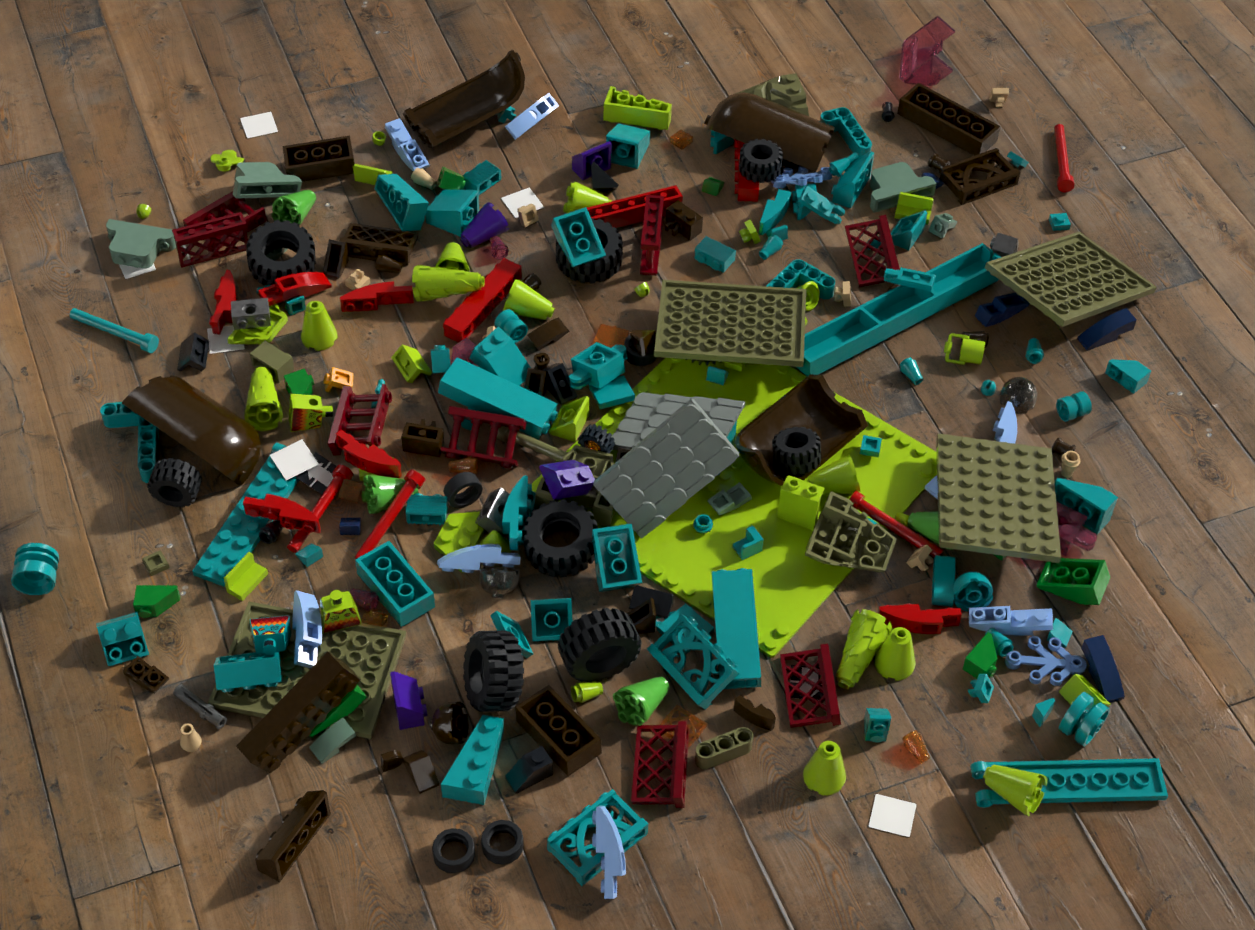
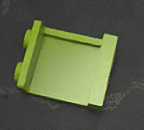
(800, 502)

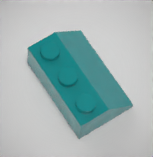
(853, 181)
(247, 671)

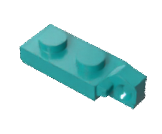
(910, 278)

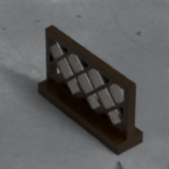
(370, 248)

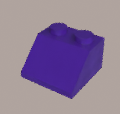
(599, 154)
(567, 478)
(408, 701)

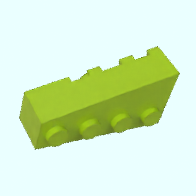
(636, 110)

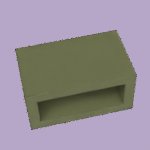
(274, 359)

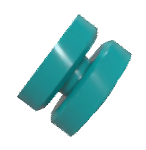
(1084, 719)

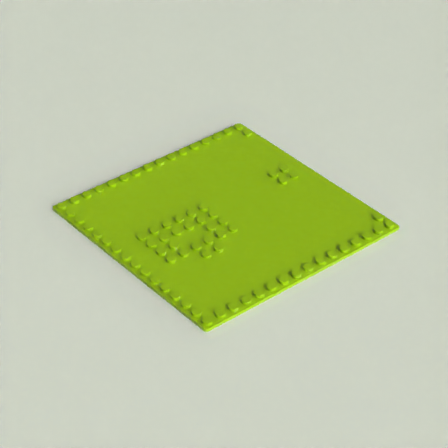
(784, 579)

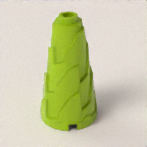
(443, 282)
(262, 403)
(862, 643)

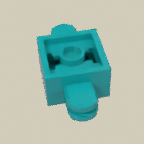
(597, 365)

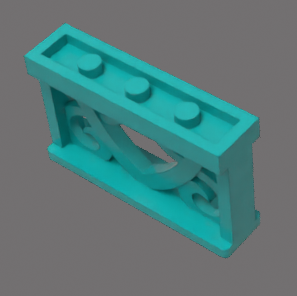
(666, 659)
(592, 864)

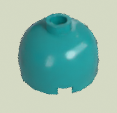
(972, 591)

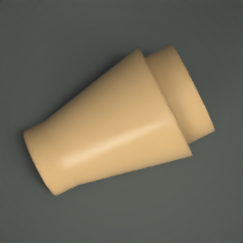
(422, 178)
(1070, 461)
(190, 739)

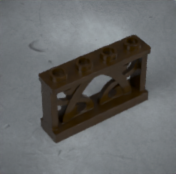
(981, 162)

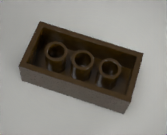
(319, 158)
(558, 730)

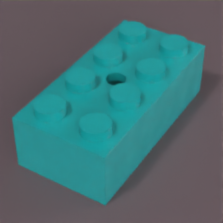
(395, 583)

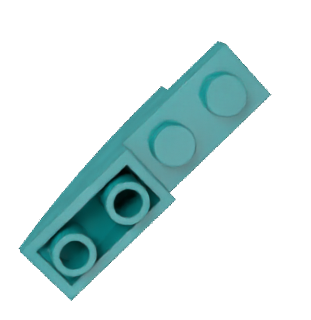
(516, 511)

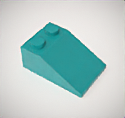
(578, 237)
(501, 357)
(1087, 499)
(616, 558)

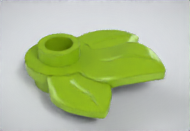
(226, 160)

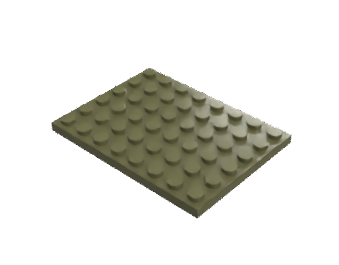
(1070, 278)
(731, 323)
(997, 498)
(365, 648)

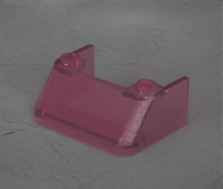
(918, 54)

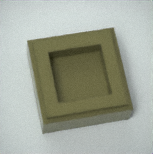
(155, 563)

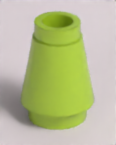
(585, 691)

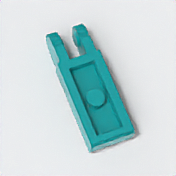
(821, 205)

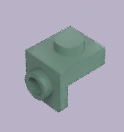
(941, 224)

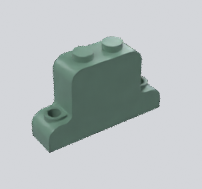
(896, 178)
(263, 181)
(137, 243)

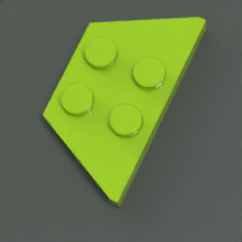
(260, 334)
(459, 532)

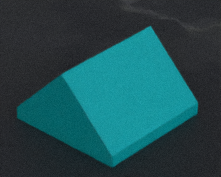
(909, 230)
(550, 618)

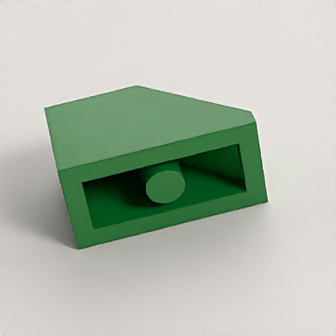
(450, 180)
(299, 383)
(154, 599)
(982, 658)

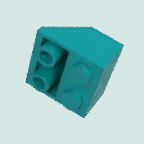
(122, 638)

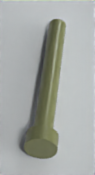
(532, 443)

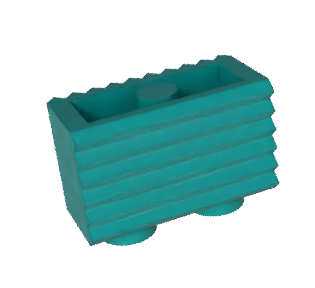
(482, 177)
(714, 254)
(426, 509)

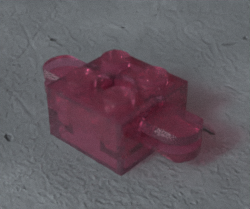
(1073, 530)

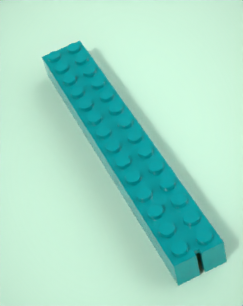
(895, 311)

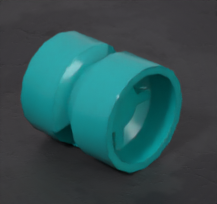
(511, 325)
(1074, 406)

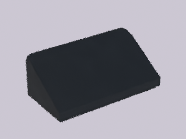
(662, 601)

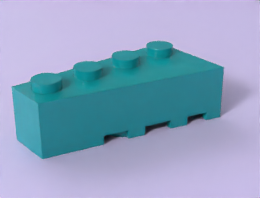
(402, 201)
(473, 768)

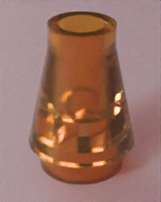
(464, 465)
(915, 744)

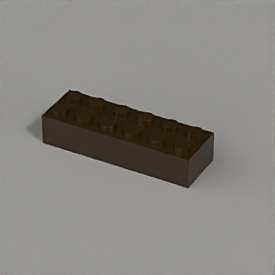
(948, 119)
(298, 713)

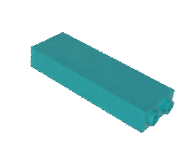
(496, 395)
(737, 625)

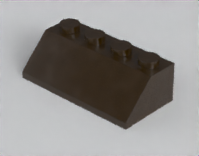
(293, 835)

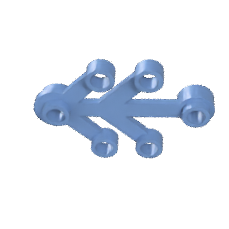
(801, 178)
(1048, 661)

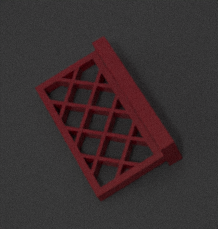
(209, 230)
(886, 245)
(827, 681)
(678, 767)

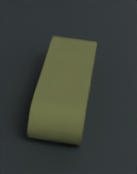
(717, 755)

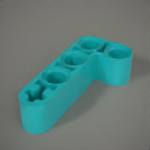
(849, 129)

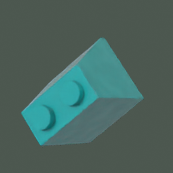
(628, 145)
(453, 210)

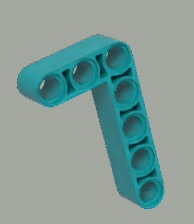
(799, 273)
(118, 415)

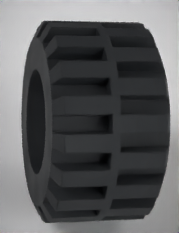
(760, 160)
(796, 450)
(174, 482)

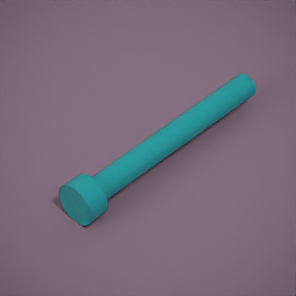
(147, 342)

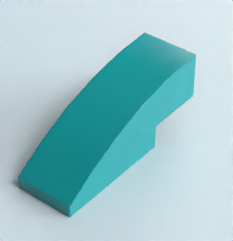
(775, 211)

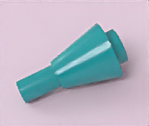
(839, 166)

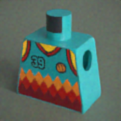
(270, 634)

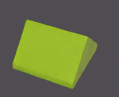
(571, 419)

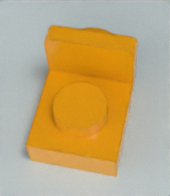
(337, 378)

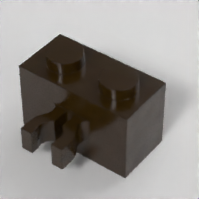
(683, 220)
(423, 438)

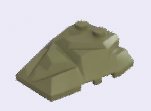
(782, 90)
(848, 538)

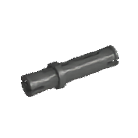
(200, 706)

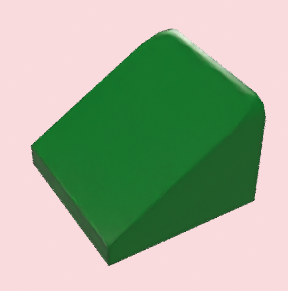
(712, 186)

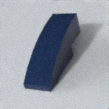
(1001, 309)
(1107, 329)
(1103, 668)

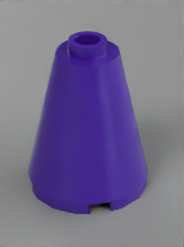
(484, 226)

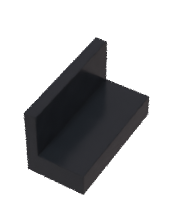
(193, 352)

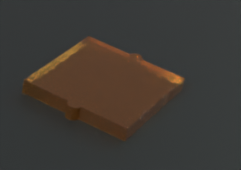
(610, 335)

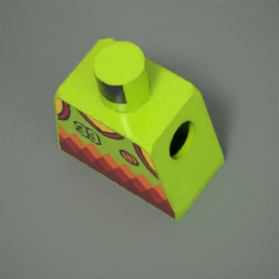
(307, 412)
(338, 611)

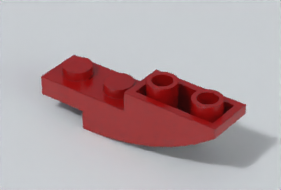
(295, 285)
(224, 295)
(370, 296)
(368, 459)
(288, 512)
(920, 622)

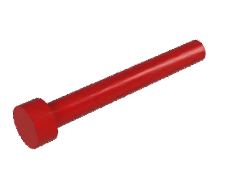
(1065, 181)
(339, 474)
(413, 481)
(892, 524)

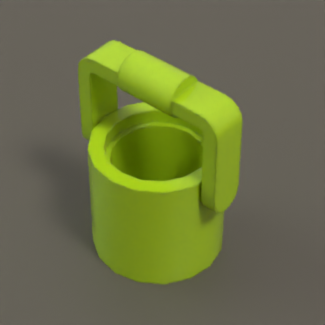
(970, 351)

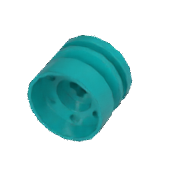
(35, 569)

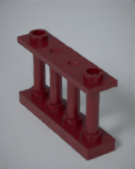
(223, 207)
(651, 235)
(346, 412)
(478, 418)

